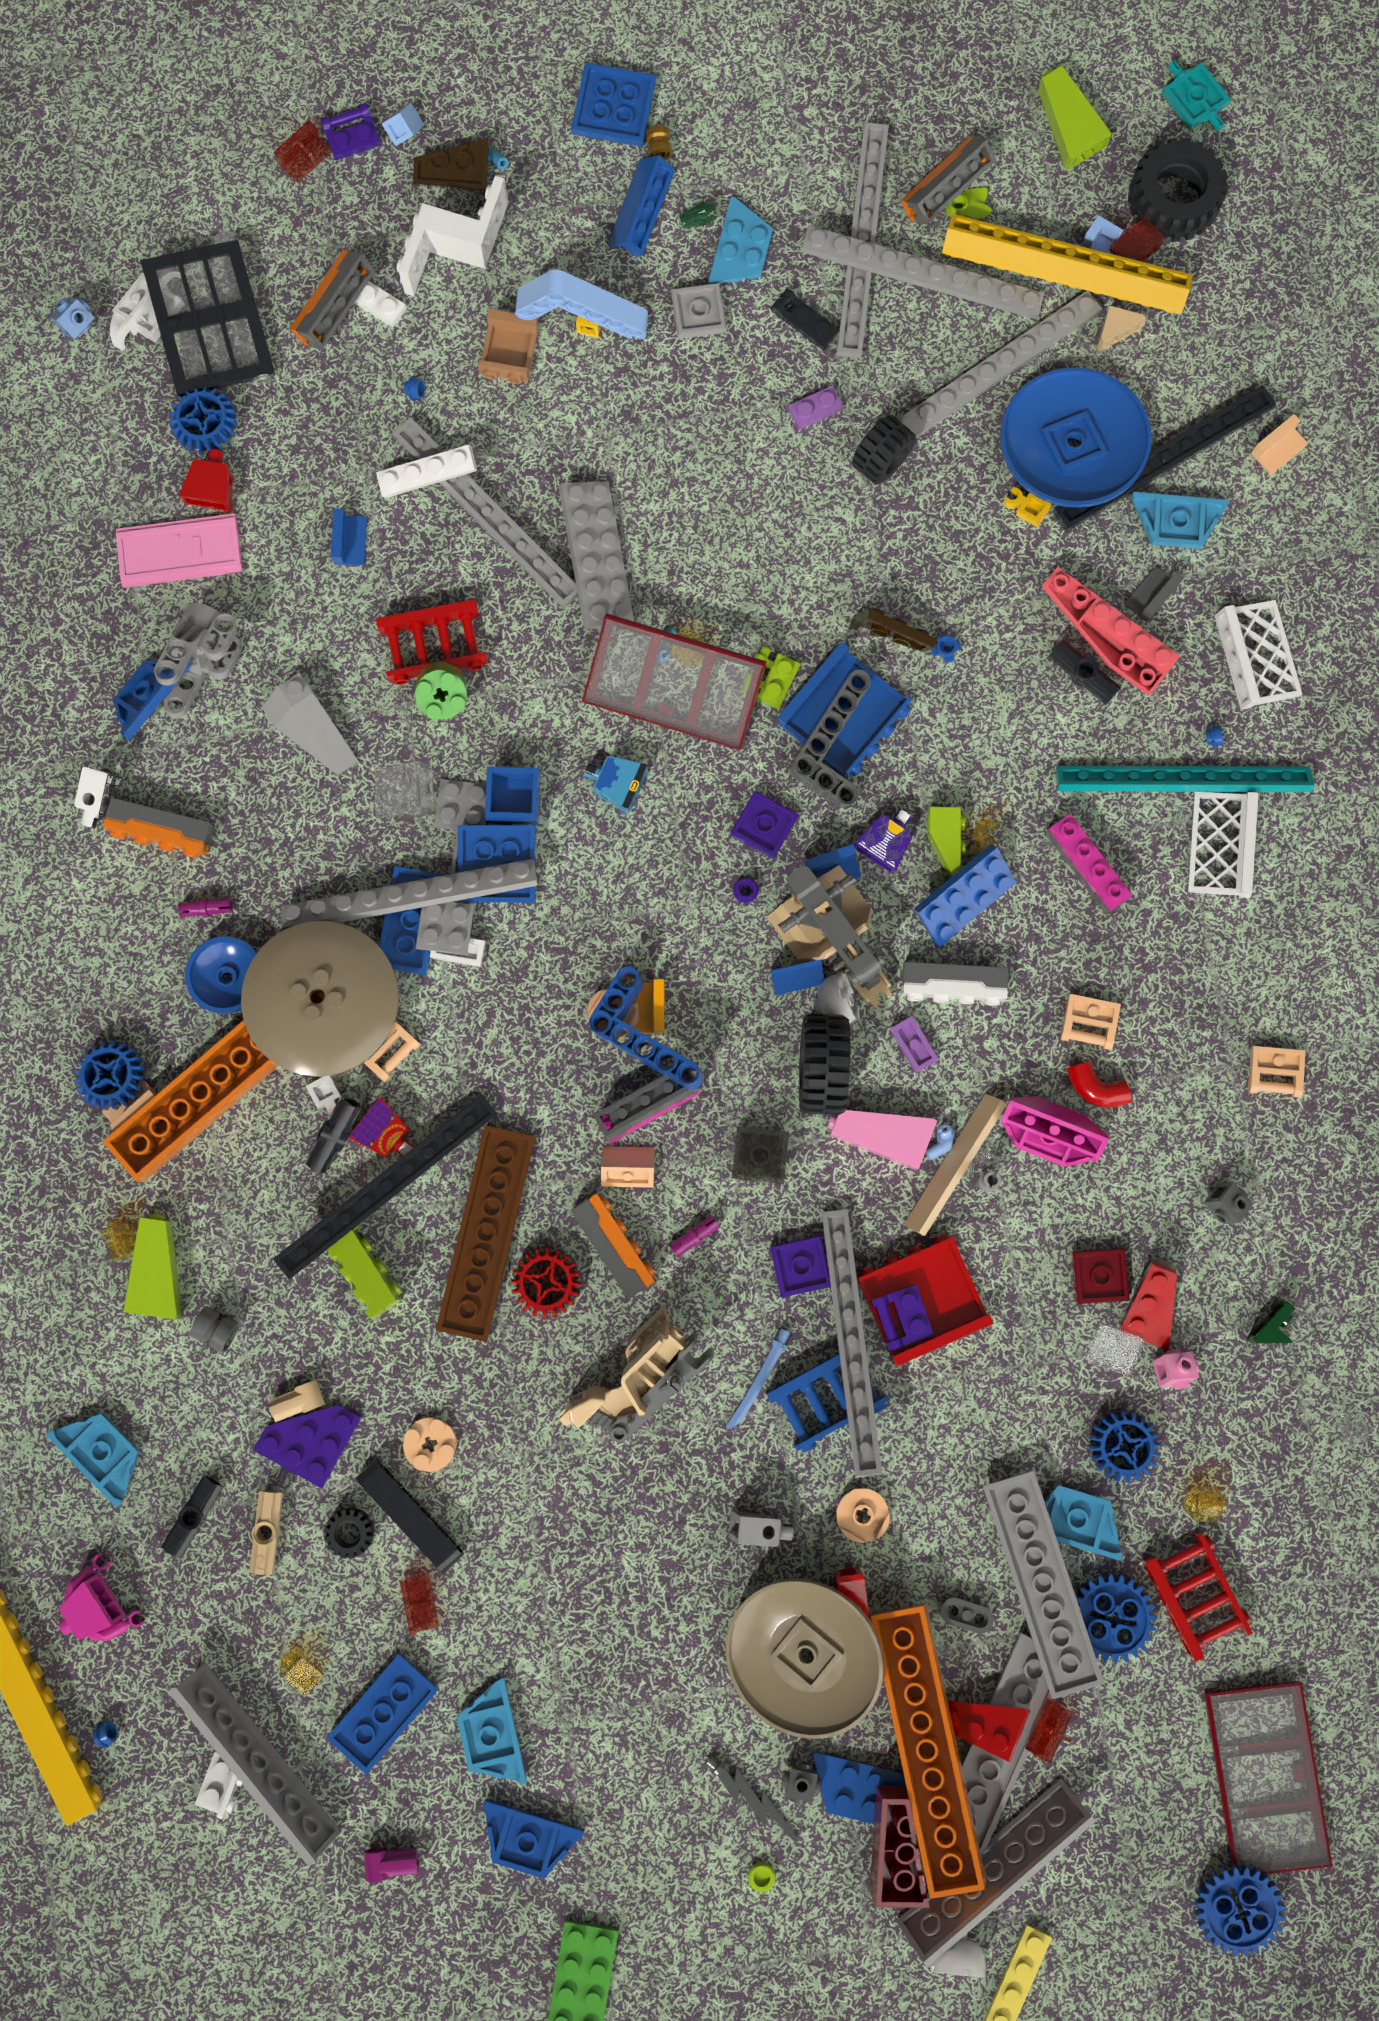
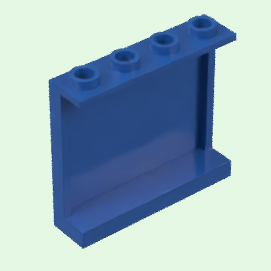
(866, 726)

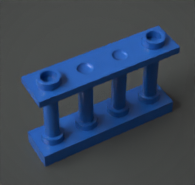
(805, 1383)

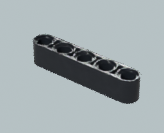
(409, 1517)

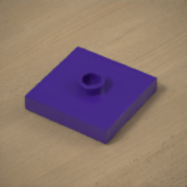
(764, 825)
(800, 1266)

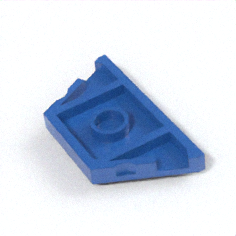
(141, 697)
(851, 1785)
(527, 1839)

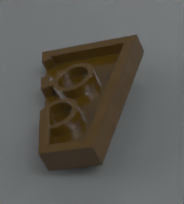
(454, 168)
(884, 626)

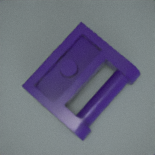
(354, 138)
(911, 1315)

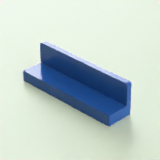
(641, 205)

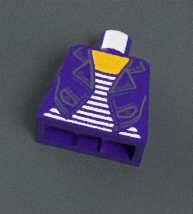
(886, 840)

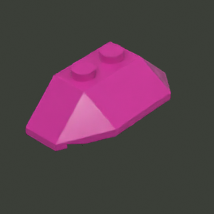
(1053, 1131)

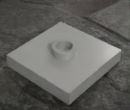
(698, 310)

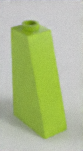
(1073, 120)
(153, 1272)

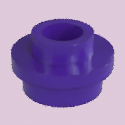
(742, 883)

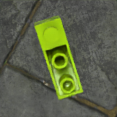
(944, 834)

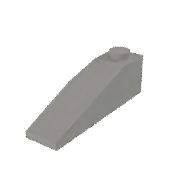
(303, 720)

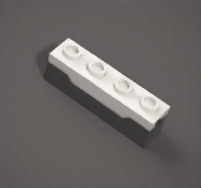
(954, 982)

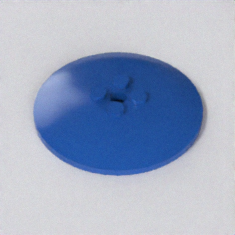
(1083, 407)

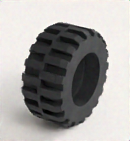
(1191, 163)
(824, 1064)

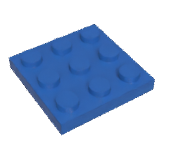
(613, 104)
(496, 845)

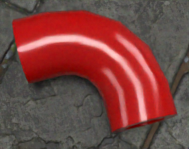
(1096, 1091)

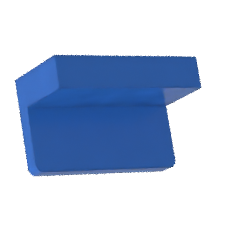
(348, 538)
(826, 862)
(797, 977)

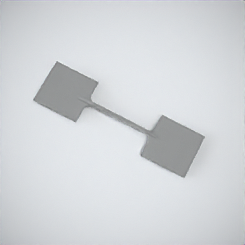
(448, 925)

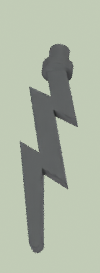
(740, 1784)

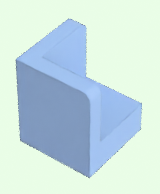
(403, 124)
(1101, 235)

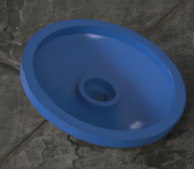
(207, 970)

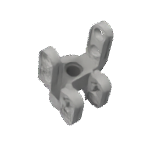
(203, 646)

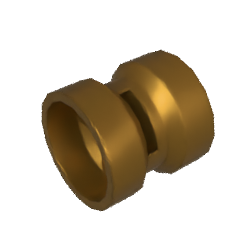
(658, 139)

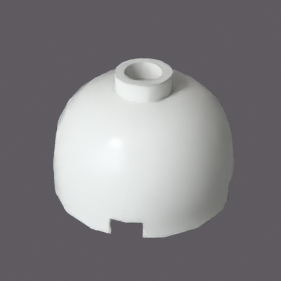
(836, 997)
(962, 1959)

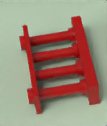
(416, 623)
(1181, 1617)

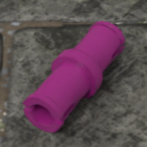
(205, 907)
(694, 1236)

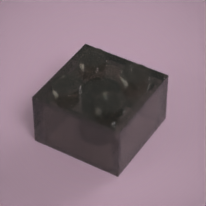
(760, 1156)

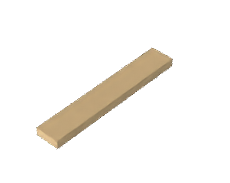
(955, 1164)

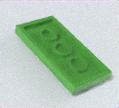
(583, 1972)

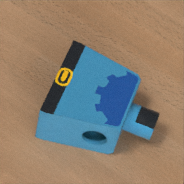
(617, 781)

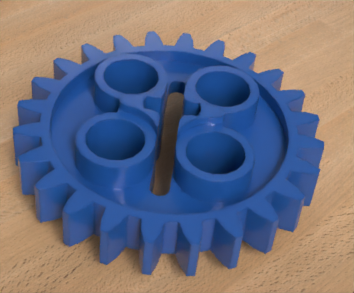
(1117, 1594)
(1217, 1918)

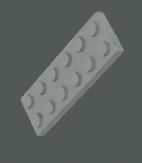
(595, 552)

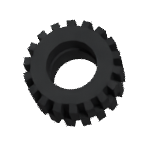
(883, 449)

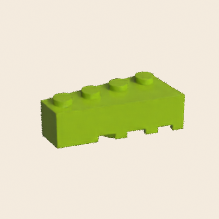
(366, 1274)

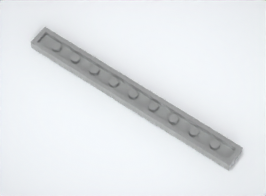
(863, 228)
(922, 272)
(1001, 364)
(493, 519)
(412, 894)
(851, 1344)

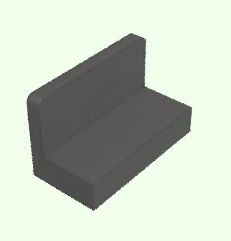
(1152, 593)

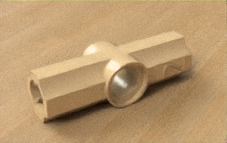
(264, 1549)

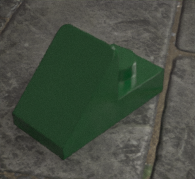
(1269, 1329)

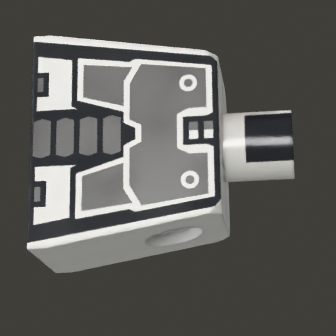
(94, 794)

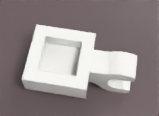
(324, 1093)

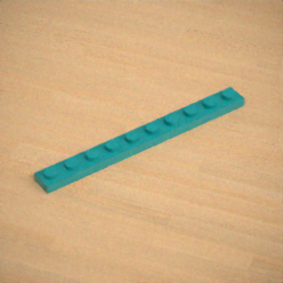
(1185, 778)

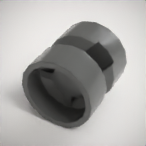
(212, 1328)

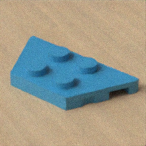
(741, 245)
(1178, 519)
(99, 1453)
(1083, 1521)
(491, 1735)

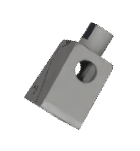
(748, 1528)

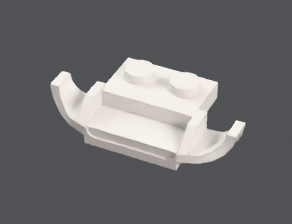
(134, 315)

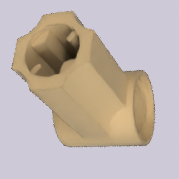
(302, 1399)

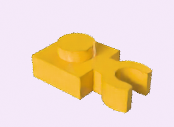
(1028, 508)

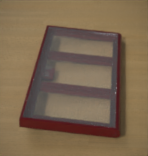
(673, 681)
(1268, 1778)

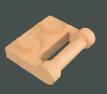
(1092, 1013)
(396, 1032)
(1276, 1062)

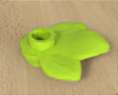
(970, 204)

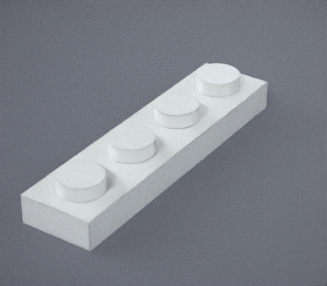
(426, 471)

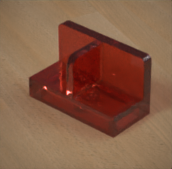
(302, 152)
(1138, 242)
(419, 1603)
(1049, 1730)

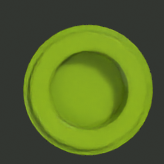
(761, 1876)

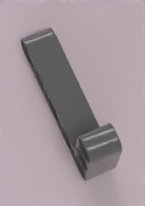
(826, 739)

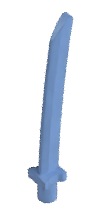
(778, 1345)

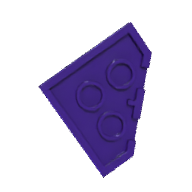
(310, 1442)

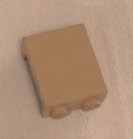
(508, 347)

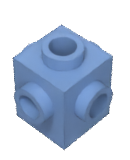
(72, 316)

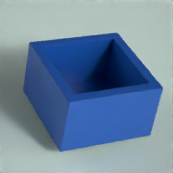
(512, 795)

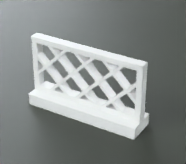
(1239, 661)
(1246, 843)

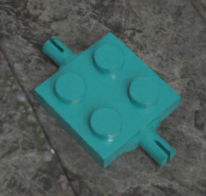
(1196, 96)

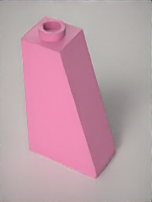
(886, 1135)

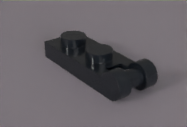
(805, 320)

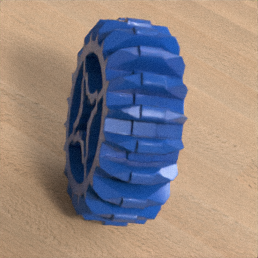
(184, 420)
(117, 1067)
(1129, 1456)

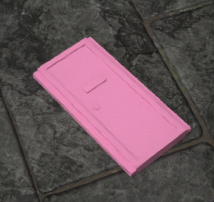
(178, 550)

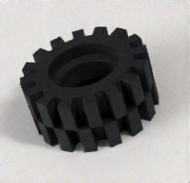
(333, 1538)

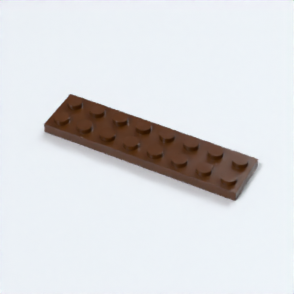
(485, 1233)

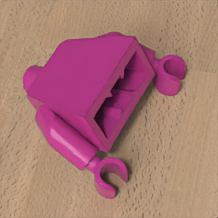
(91, 1607)

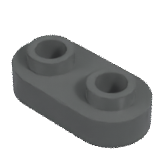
(965, 1615)

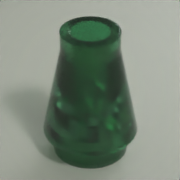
(698, 215)

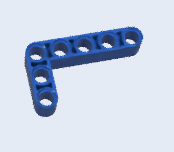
(638, 1039)

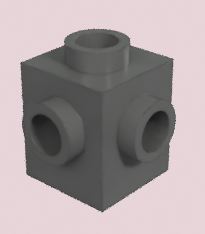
(1229, 1203)
(799, 1772)

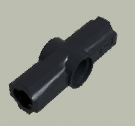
(1071, 660)
(333, 1134)
(183, 1530)

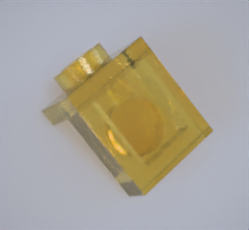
(981, 835)
(119, 1240)
(300, 1671)

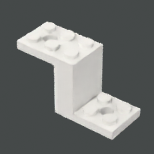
(452, 235)

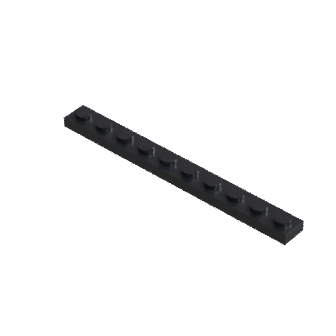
(1181, 449)
(384, 1187)

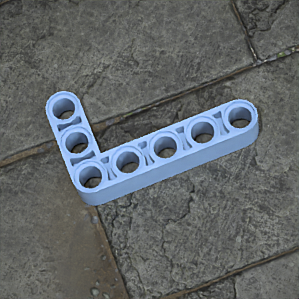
(582, 299)

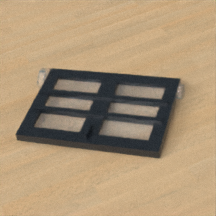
(208, 316)

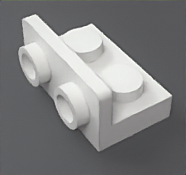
(218, 1788)

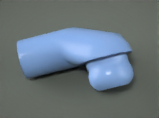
(944, 1142)

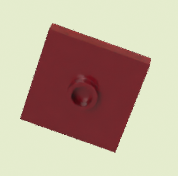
(1100, 1276)

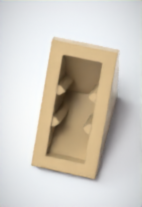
(1118, 325)

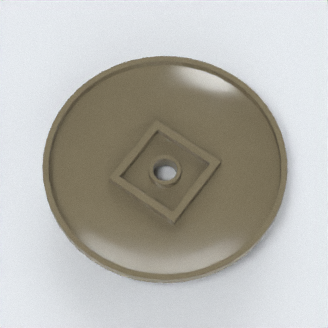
(356, 1008)
(797, 1693)

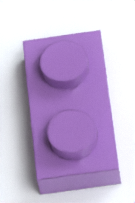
(815, 407)
(914, 1044)

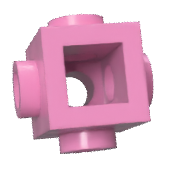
(1176, 1369)

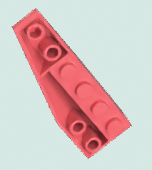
(1111, 634)

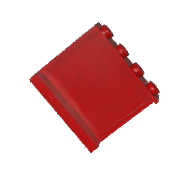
(944, 1289)

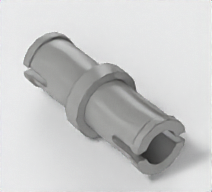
(995, 1181)

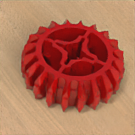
(567, 1290)

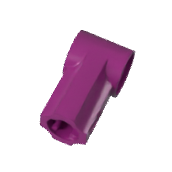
(385, 1863)

